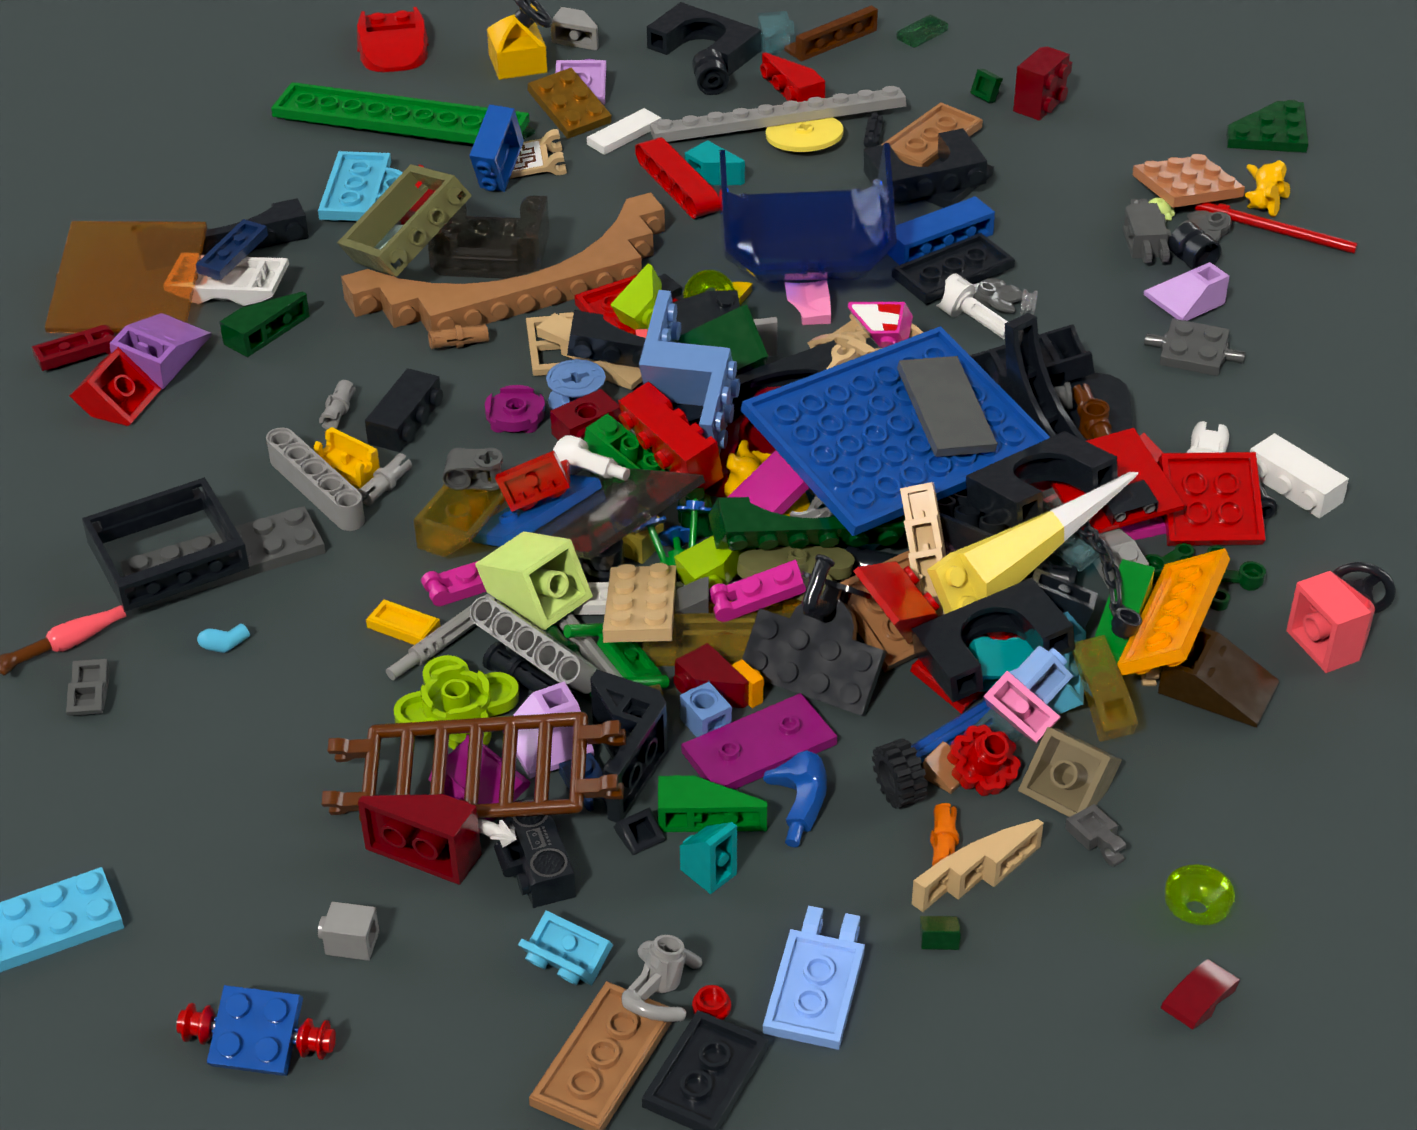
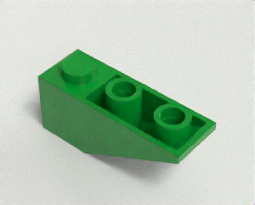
(614, 441)

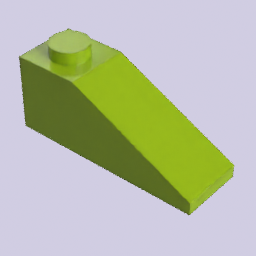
(707, 561)

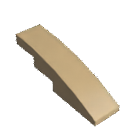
(557, 330)
(923, 534)
(984, 859)

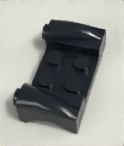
(1060, 352)

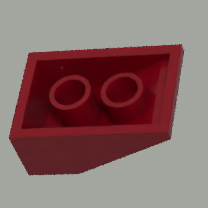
(423, 832)

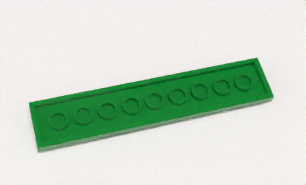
(383, 112)

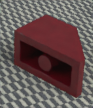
(707, 665)

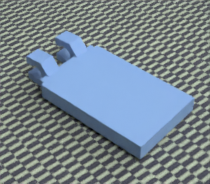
(815, 983)

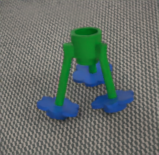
(675, 535)

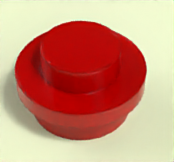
(713, 1001)

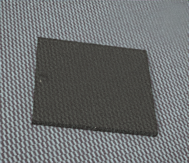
(619, 508)

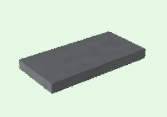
(946, 406)

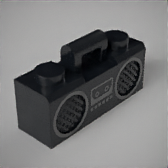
(543, 862)

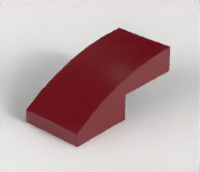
(1199, 993)

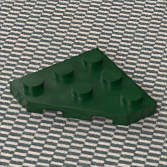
(1272, 128)

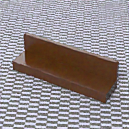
(834, 34)

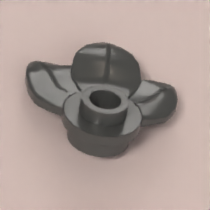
(1213, 224)
(997, 294)

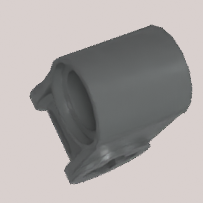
(472, 468)

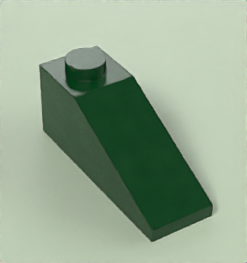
(263, 322)

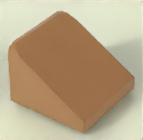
(939, 769)

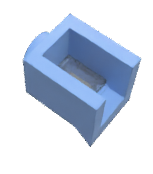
(1043, 673)

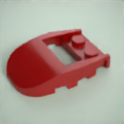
(392, 40)

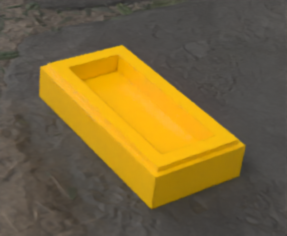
(401, 622)

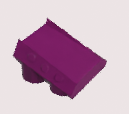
(489, 776)

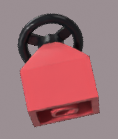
(1335, 615)

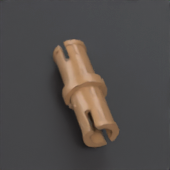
(458, 336)

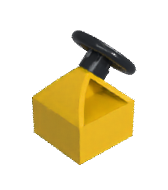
(516, 42)

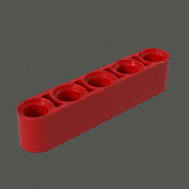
(677, 177)

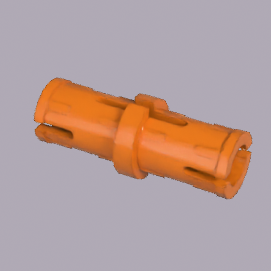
(945, 836)

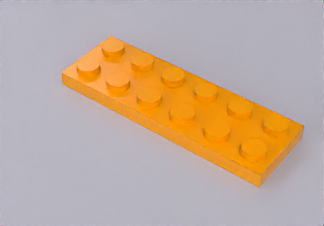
(1174, 613)

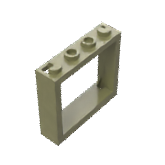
(391, 207)

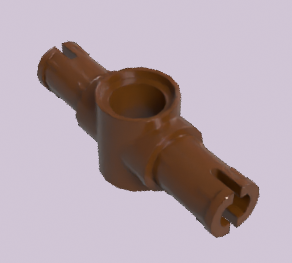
(1092, 413)

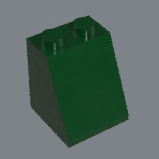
(732, 331)

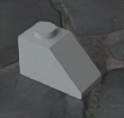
(574, 29)

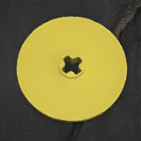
(805, 135)

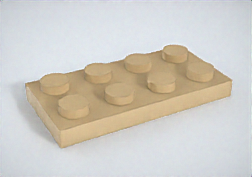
(640, 603)

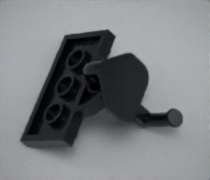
(817, 646)

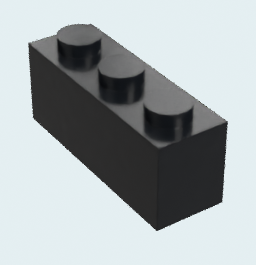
(403, 410)

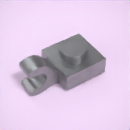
(1095, 829)

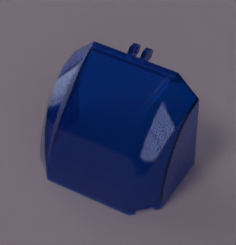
(809, 232)

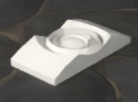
(246, 284)

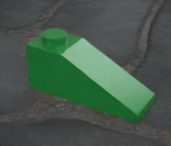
(694, 803)

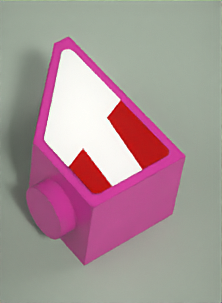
(883, 321)

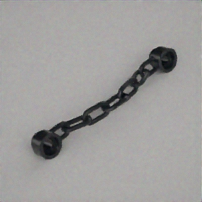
(1124, 620)

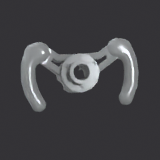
(661, 973)

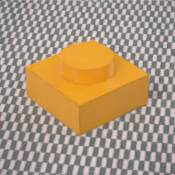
(755, 680)

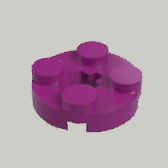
(503, 417)

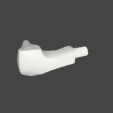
(581, 459)

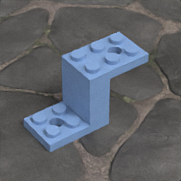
(689, 371)

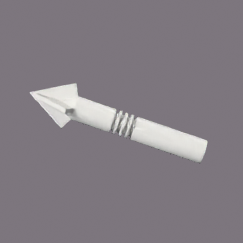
(497, 831)

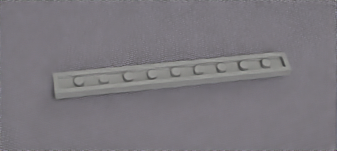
(787, 113)

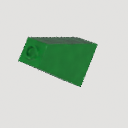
(1135, 591)

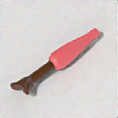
(62, 637)

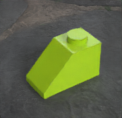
(637, 300)

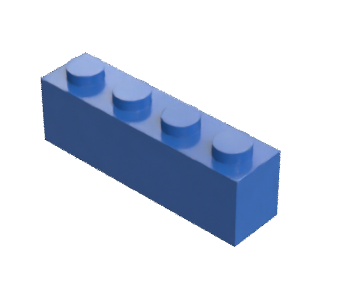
(942, 229)

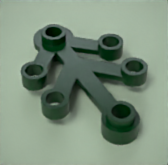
(1250, 574)

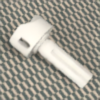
(959, 299)

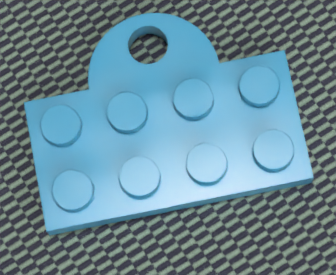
(356, 184)

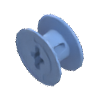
(566, 383)

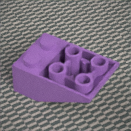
(160, 345)

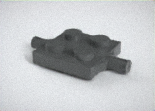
(1195, 347)

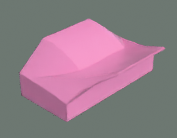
(811, 300)

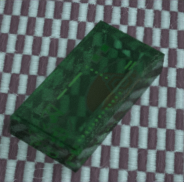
(922, 31)

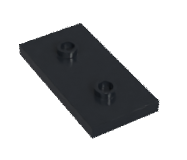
(970, 258)

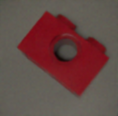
(580, 413)

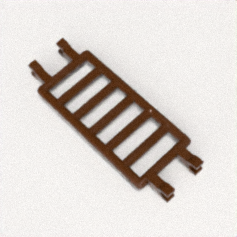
(580, 788)

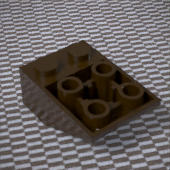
(1220, 680)

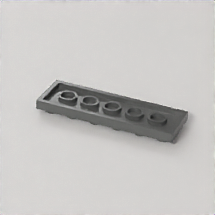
(268, 543)

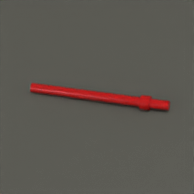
(1279, 227)

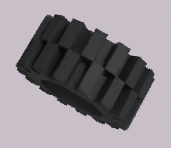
(899, 773)

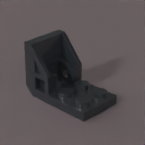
(645, 722)

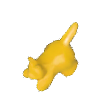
(1269, 186)
(742, 465)

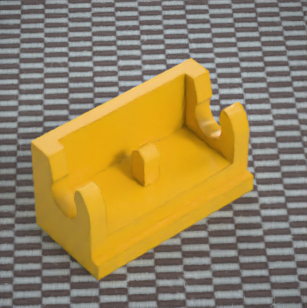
(349, 457)

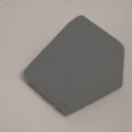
(693, 597)

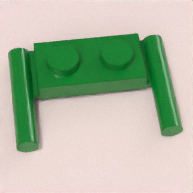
(625, 656)

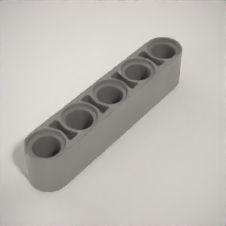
(315, 479)
(532, 644)

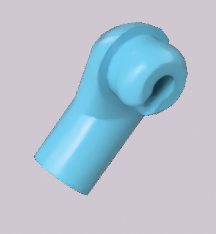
(222, 641)

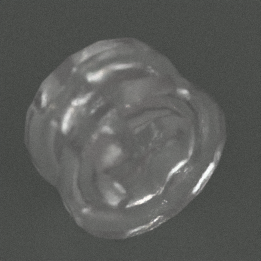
(1029, 302)

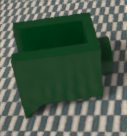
(703, 526)

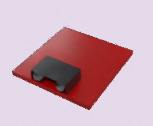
(1143, 498)

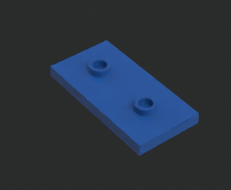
(509, 524)

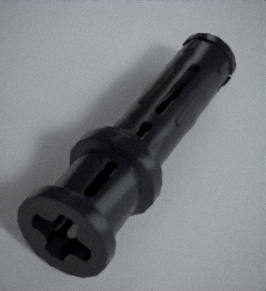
(504, 661)

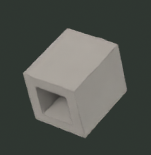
(349, 930)

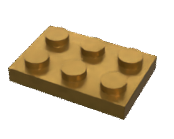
(569, 103)

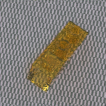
(1104, 689)

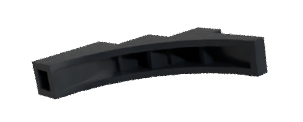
(1028, 379)

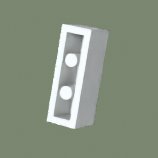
(1299, 476)

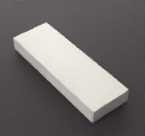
(622, 131)

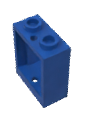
(496, 148)

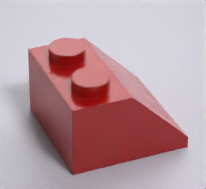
(115, 390)

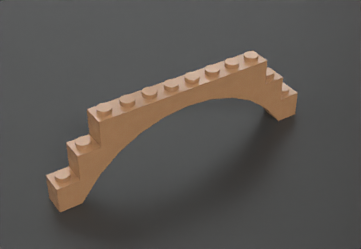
(443, 305)

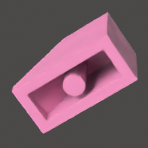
(1020, 707)

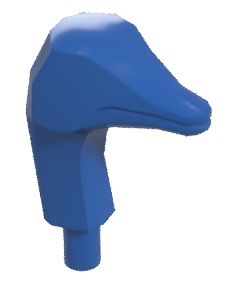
(808, 776)

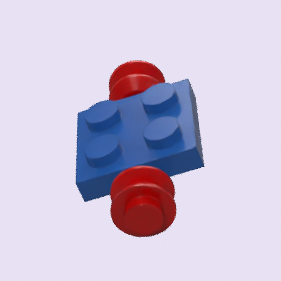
(255, 1030)

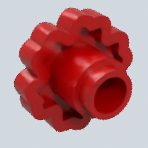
(983, 760)

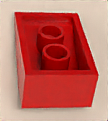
(898, 596)

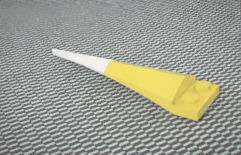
(1016, 552)

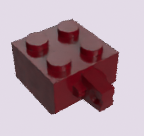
(1041, 82)

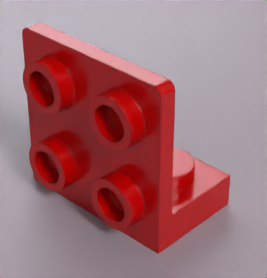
(534, 481)

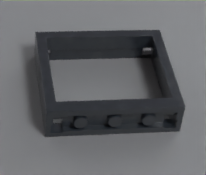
(176, 574)

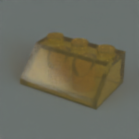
(454, 518)

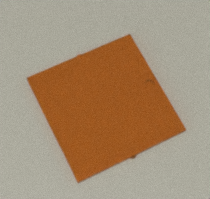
(125, 273)

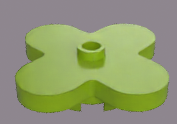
(457, 693)

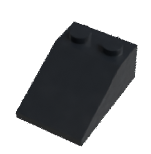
(705, 307)

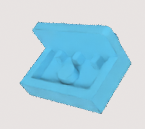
(566, 947)

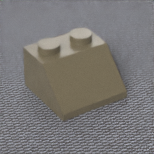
(1068, 773)

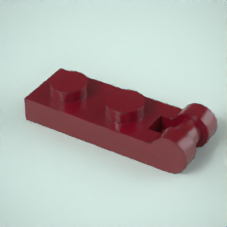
(73, 347)

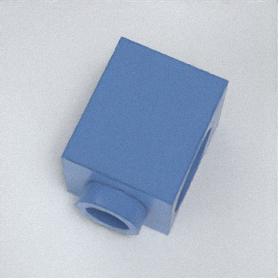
(704, 709)

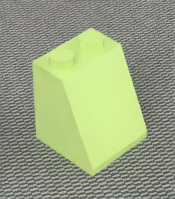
(536, 577)

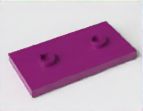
(758, 743)

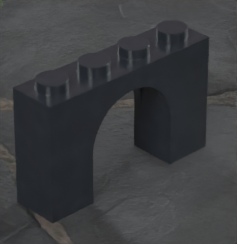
(686, 23)
(960, 168)
(1005, 487)
(1016, 610)

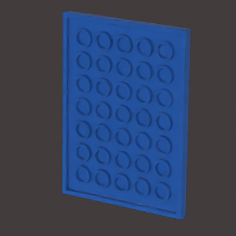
(861, 440)

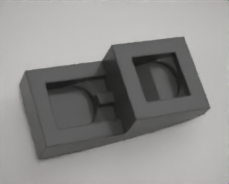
(88, 687)

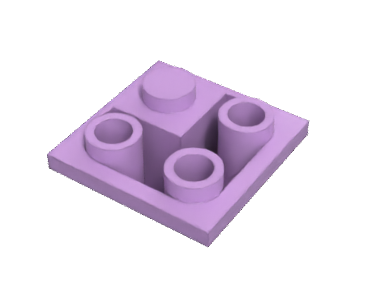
(1191, 292)
(545, 701)

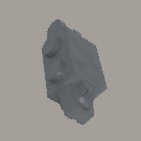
(1146, 231)

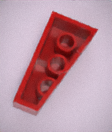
(670, 435)

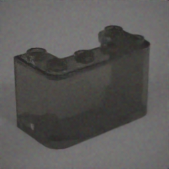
(492, 244)

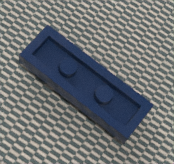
(231, 249)

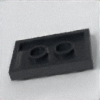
(705, 1073)

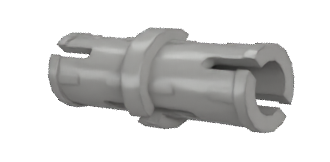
(337, 404)
(385, 479)

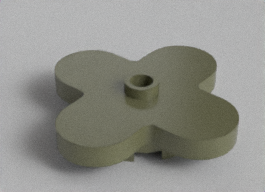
(757, 561)

